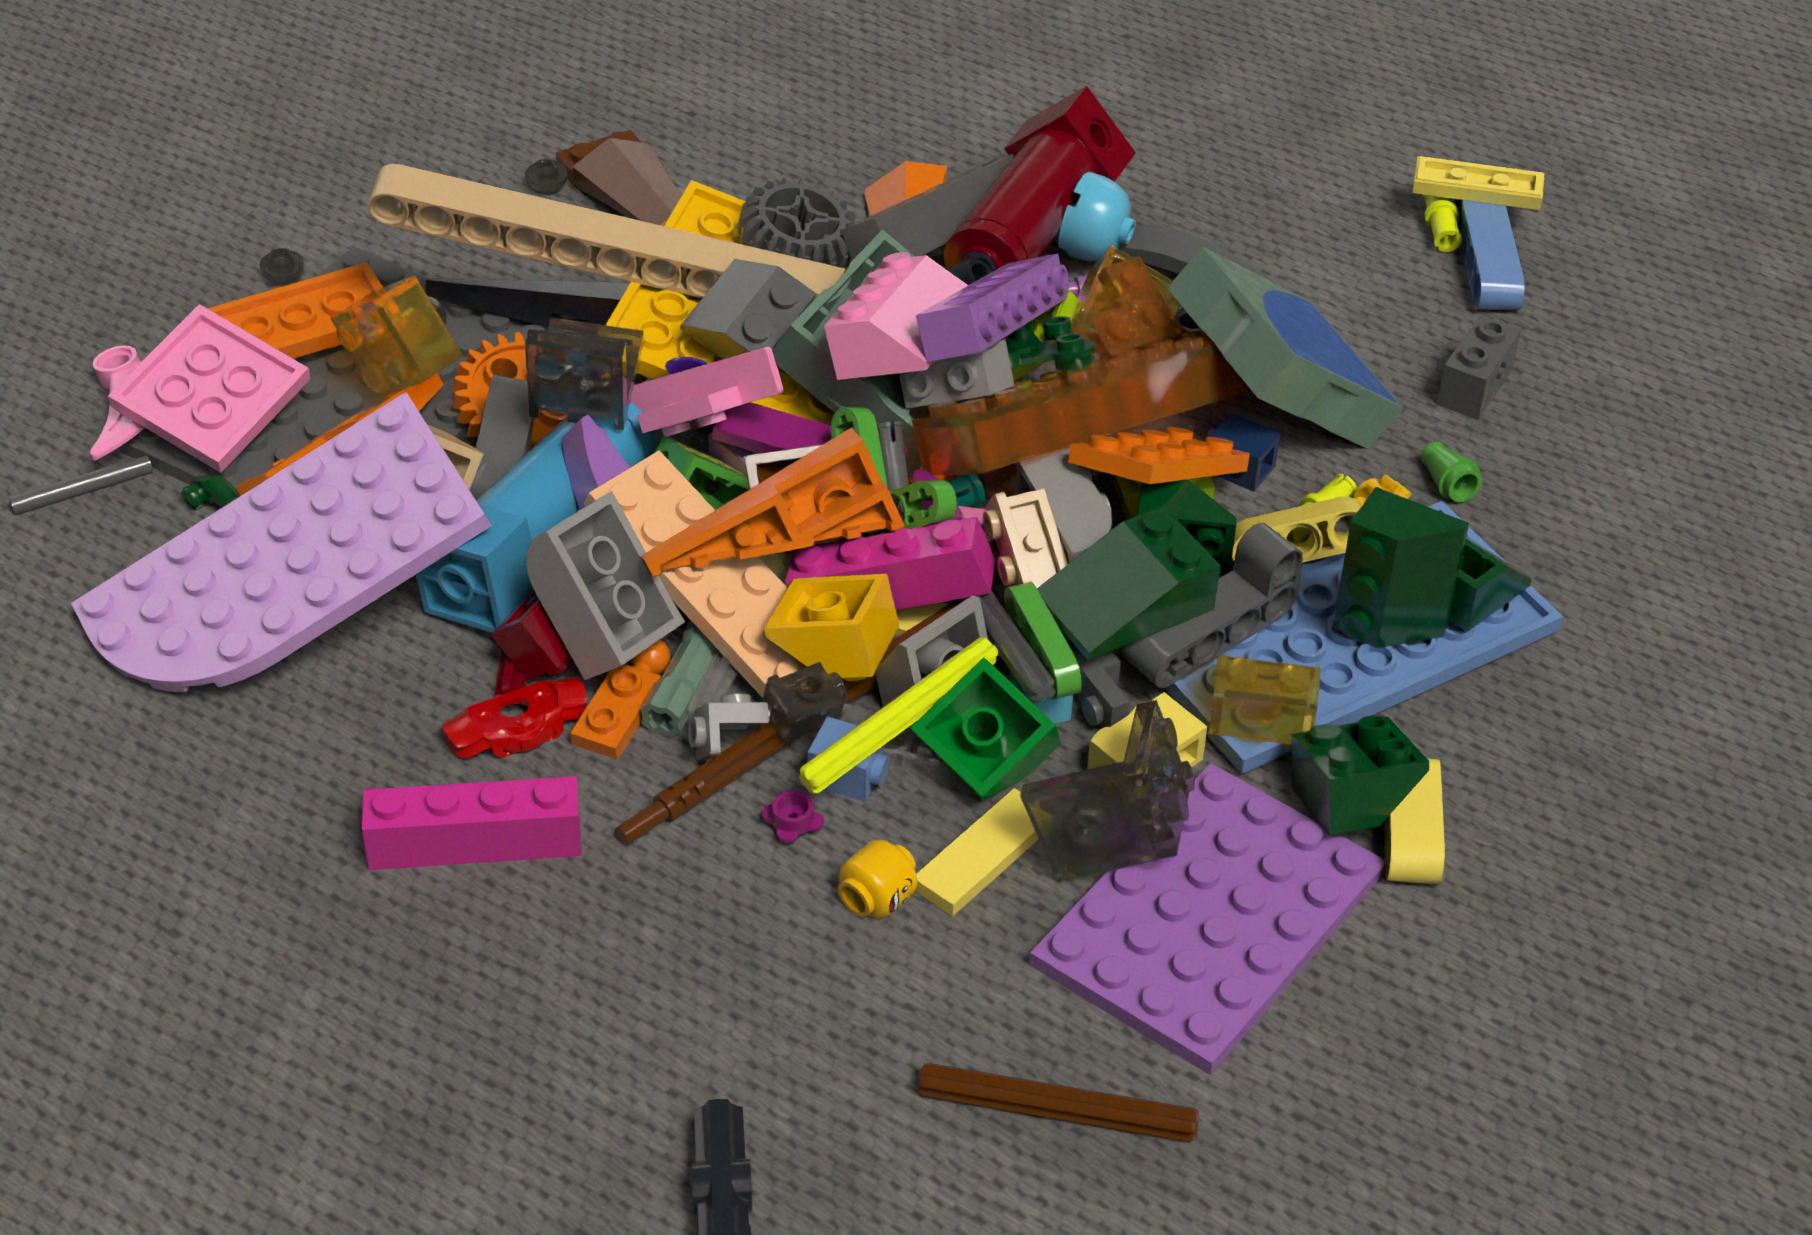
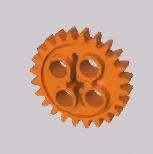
(474, 381)

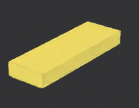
(1478, 183)
(977, 855)

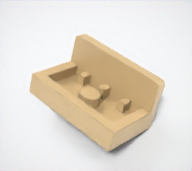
(1024, 537)

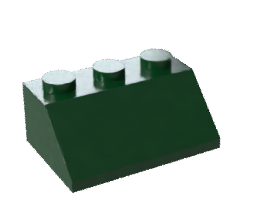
(1398, 571)

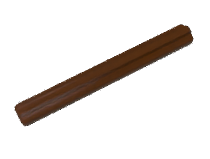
(1059, 1102)

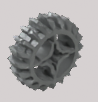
(796, 222)

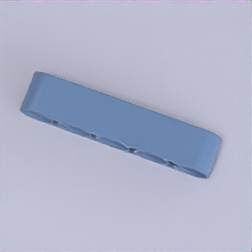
(1490, 256)

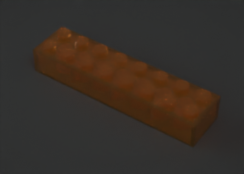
(1072, 407)

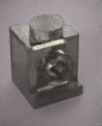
(803, 701)

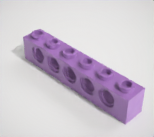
(992, 307)

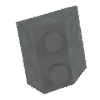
(747, 309)

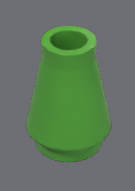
(1452, 473)

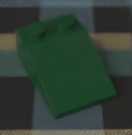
(1132, 584)

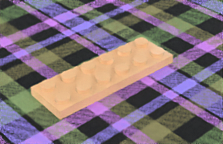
(724, 600)

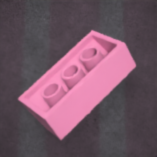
(878, 323)

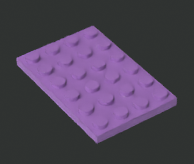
(1219, 931)

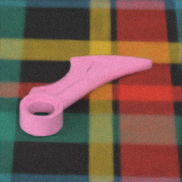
(111, 369)

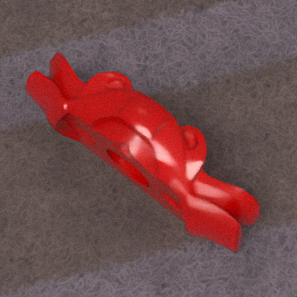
(485, 728)

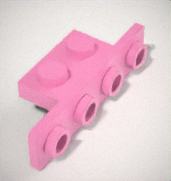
(706, 391)

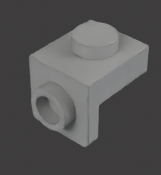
(732, 713)

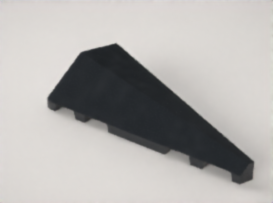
(531, 299)

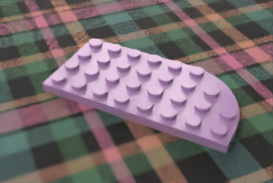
(286, 557)

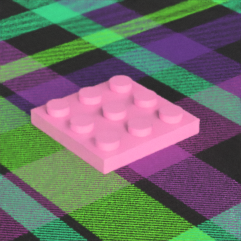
(209, 388)

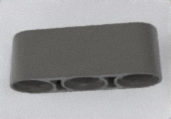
(503, 431)

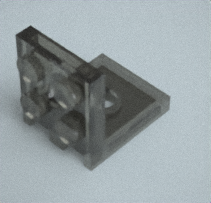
(582, 369)
(1135, 799)

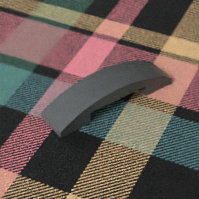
(1170, 248)

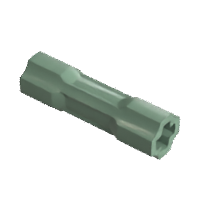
(667, 701)

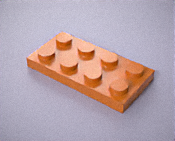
(299, 314)
(1159, 456)

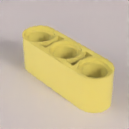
(1318, 517)
(1416, 833)

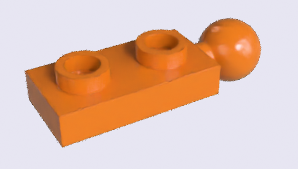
(615, 708)

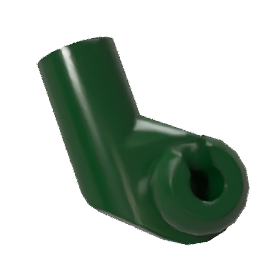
(209, 490)

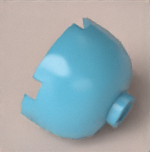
(1096, 219)

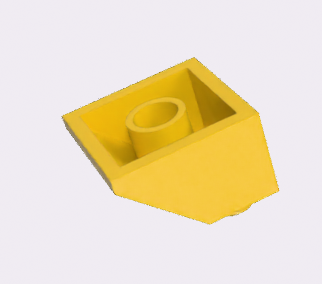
(836, 622)

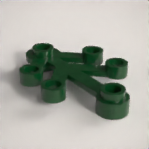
(1068, 350)

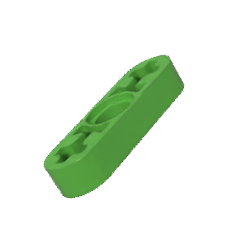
(1042, 633)

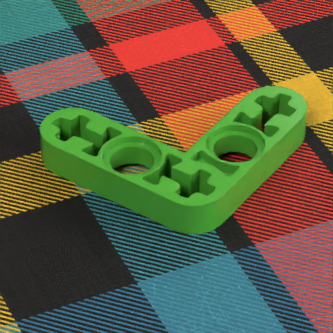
(911, 495)

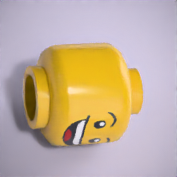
(877, 879)

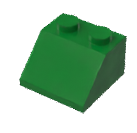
(988, 731)

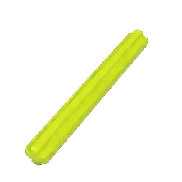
(892, 718)

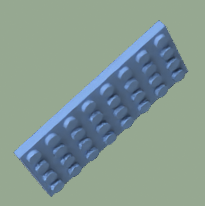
(1357, 676)

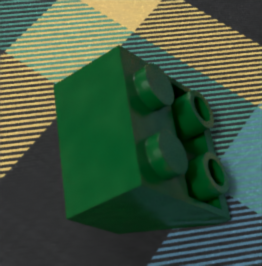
(1198, 514)
(1483, 585)
(1355, 772)

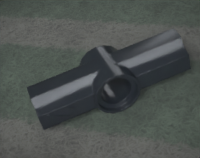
(721, 1170)

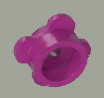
(792, 804)

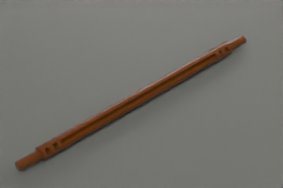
(741, 756)

